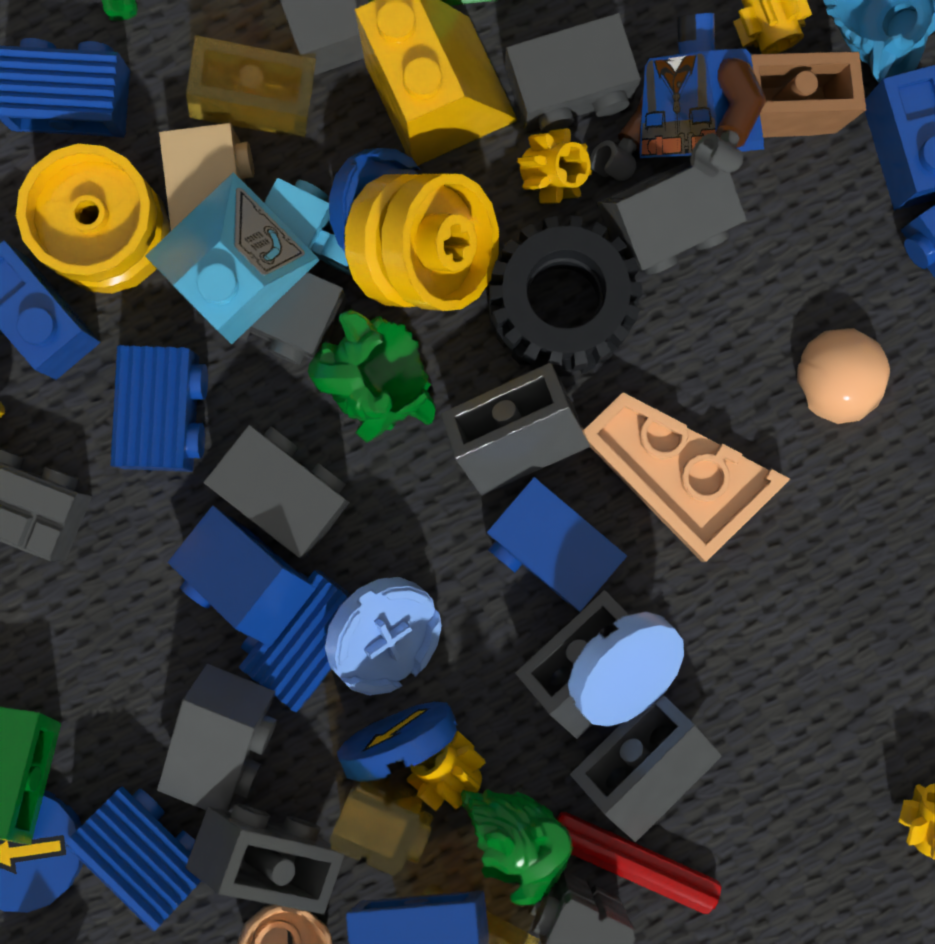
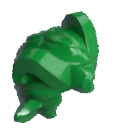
(374, 374)
(519, 842)

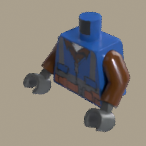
(692, 106)

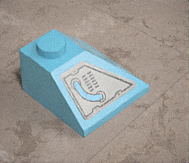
(232, 258)

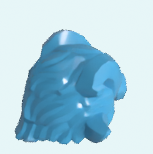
(885, 32)

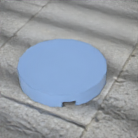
(382, 635)
(626, 670)

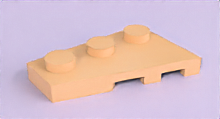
(684, 478)

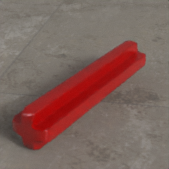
(641, 865)

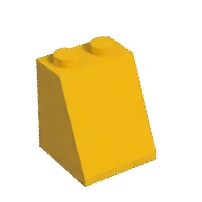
(431, 75)

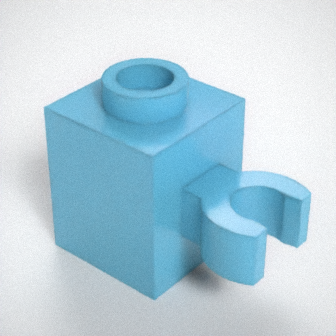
(307, 215)

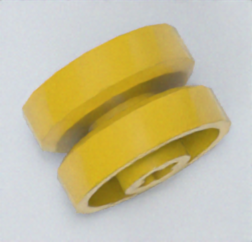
(91, 218)
(422, 240)

